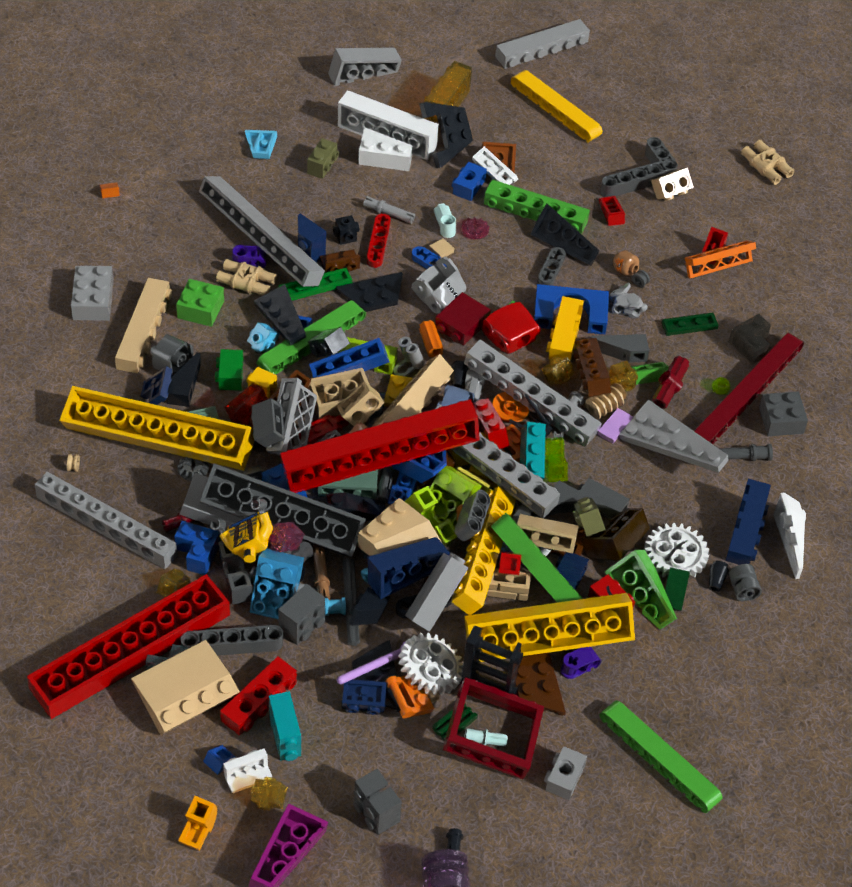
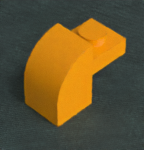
(200, 821)

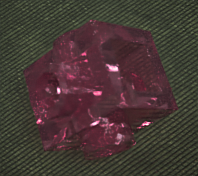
(286, 537)

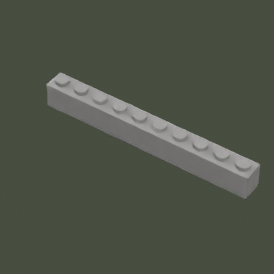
(261, 231)

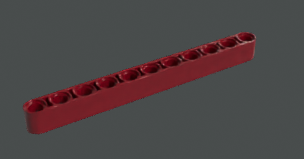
(749, 387)

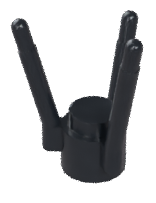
(548, 428)

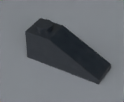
(184, 382)
(356, 504)

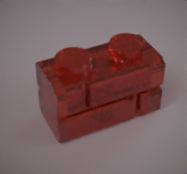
(241, 406)

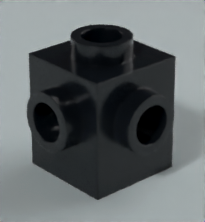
(346, 229)

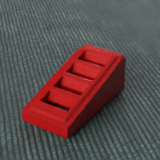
(613, 212)

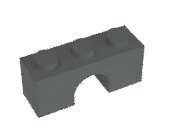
(235, 575)

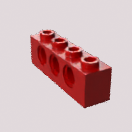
(277, 671)

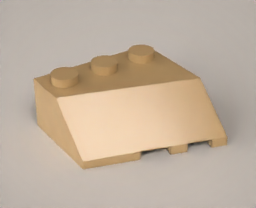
(395, 528)

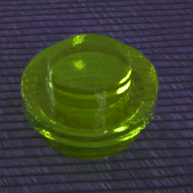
(721, 386)

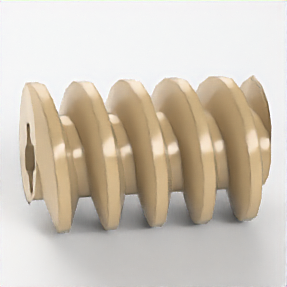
(605, 403)

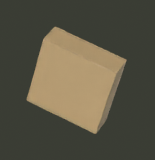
(441, 248)

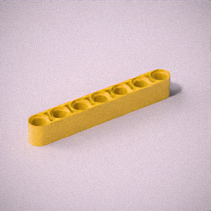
(556, 105)

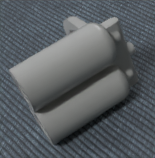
(411, 354)

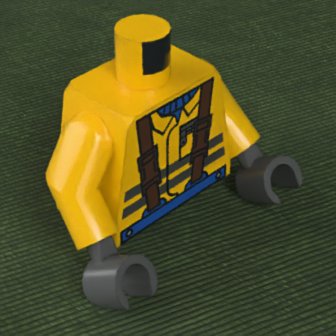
(249, 534)

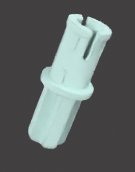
(486, 737)

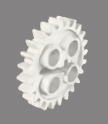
(690, 557)
(431, 664)

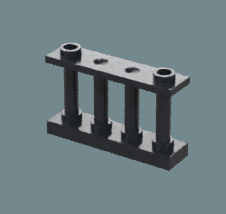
(474, 655)

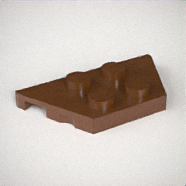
(538, 682)

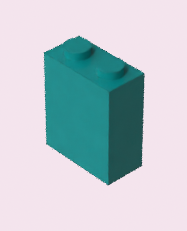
(285, 726)

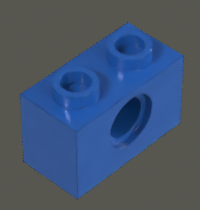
(469, 181)

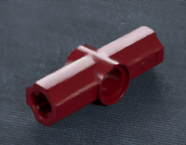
(670, 382)

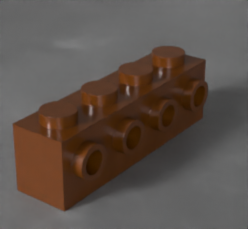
(591, 367)

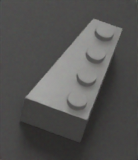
(362, 63)

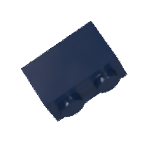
(311, 238)

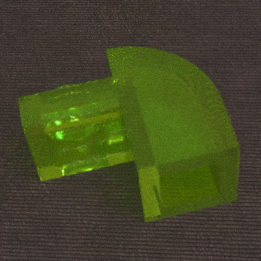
(555, 464)

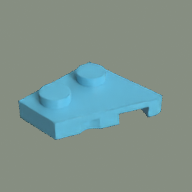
(261, 142)

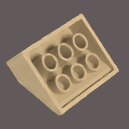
(184, 686)

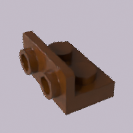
(339, 260)

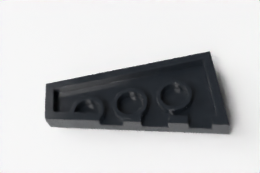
(560, 233)

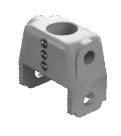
(439, 285)

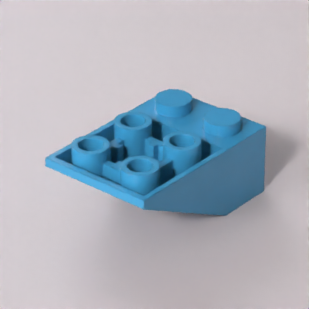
(275, 582)

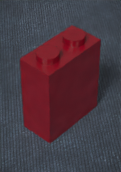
(462, 318)

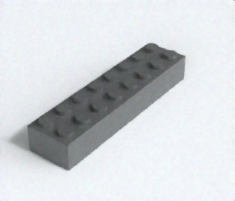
(319, 522)

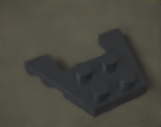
(453, 128)

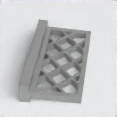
(288, 397)

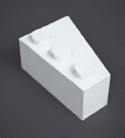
(384, 151)

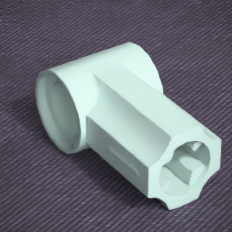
(446, 220)

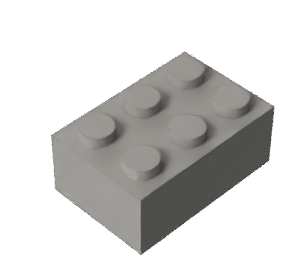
(92, 293)

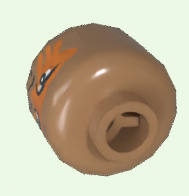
(626, 263)

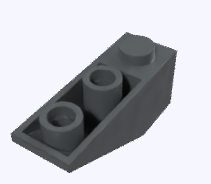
(624, 347)

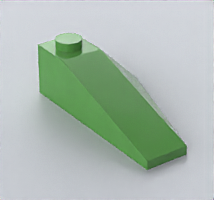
(640, 579)

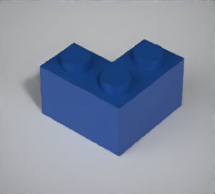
(200, 545)

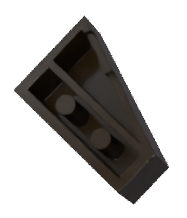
(619, 537)

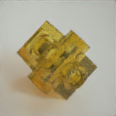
(558, 370)
(624, 375)
(268, 793)

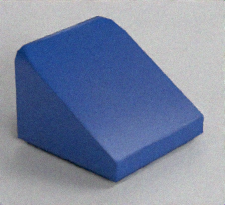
(216, 757)

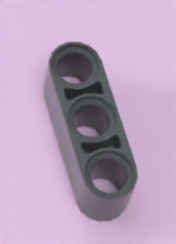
(472, 515)

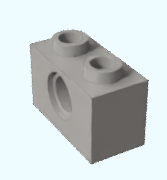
(570, 762)

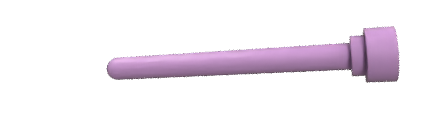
(369, 666)

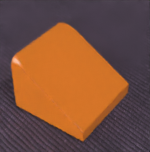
(109, 190)

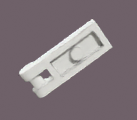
(494, 166)

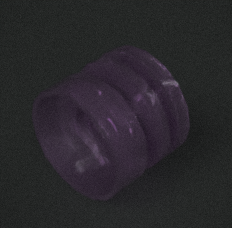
(445, 869)

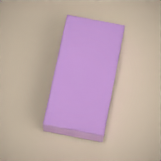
(614, 425)

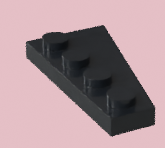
(281, 313)

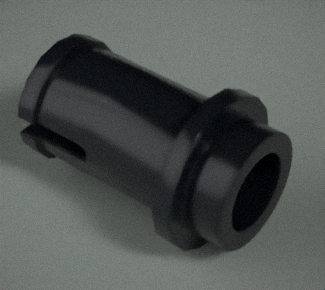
(454, 839)

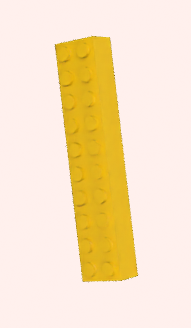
(158, 428)

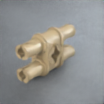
(767, 162)
(246, 277)

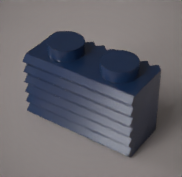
(572, 567)

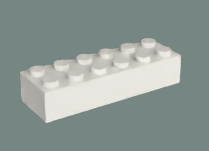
(360, 112)

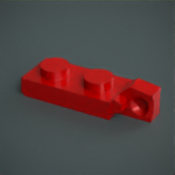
(324, 425)

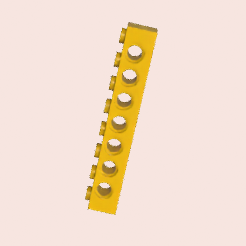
(482, 555)

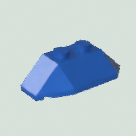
(423, 467)

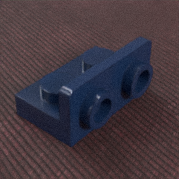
(364, 696)

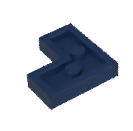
(157, 386)

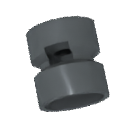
(745, 582)

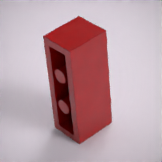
(491, 423)

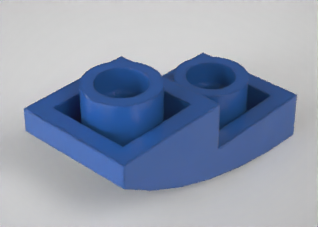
(403, 489)

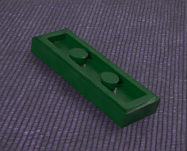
(689, 324)

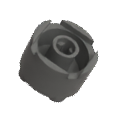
(171, 353)

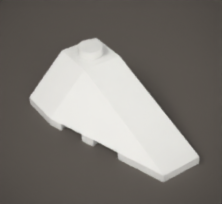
(791, 526)

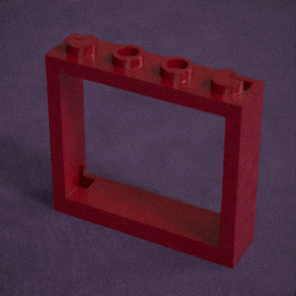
(484, 754)

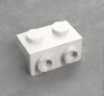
(243, 771)

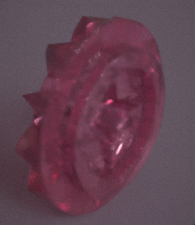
(469, 231)

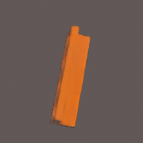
(718, 254)

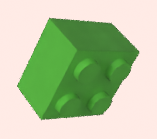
(200, 302)

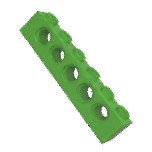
(531, 204)

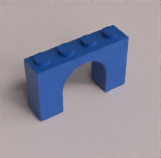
(594, 304)

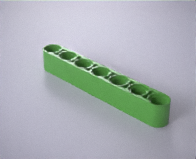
(283, 354)
(534, 560)
(662, 756)

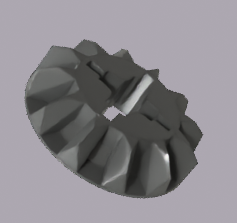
(185, 470)

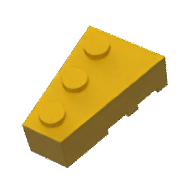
(566, 328)

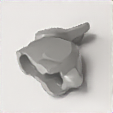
(627, 303)

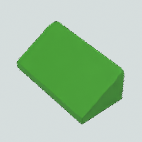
(650, 372)

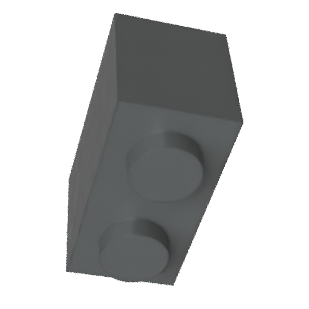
(268, 422)

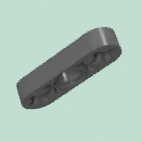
(550, 261)

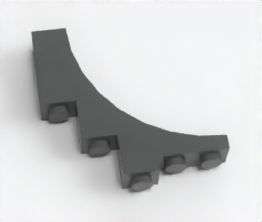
(608, 501)

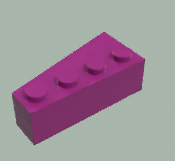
(289, 844)

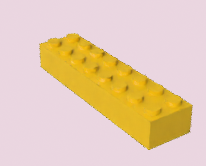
(558, 625)

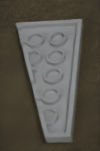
(664, 434)

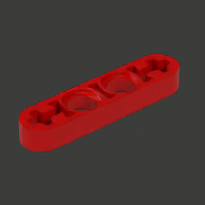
(378, 240)

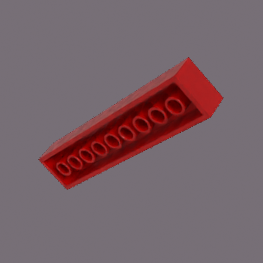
(380, 446)
(126, 646)

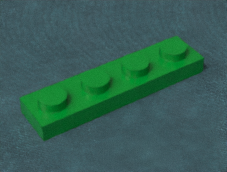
(328, 282)

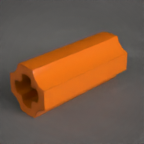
(431, 338)

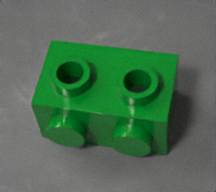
(230, 369)

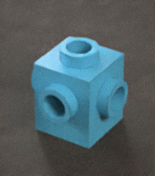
(262, 337)

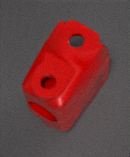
(511, 327)

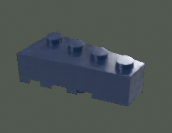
(749, 523)
(403, 565)

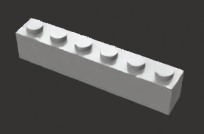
(542, 43)

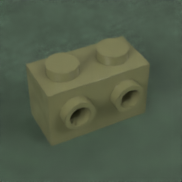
(322, 158)
(588, 516)

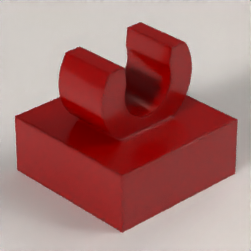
(510, 563)

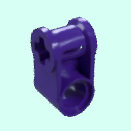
(249, 255)
(579, 662)

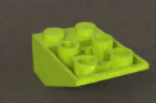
(451, 491)

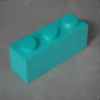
(533, 447)

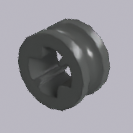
(640, 278)

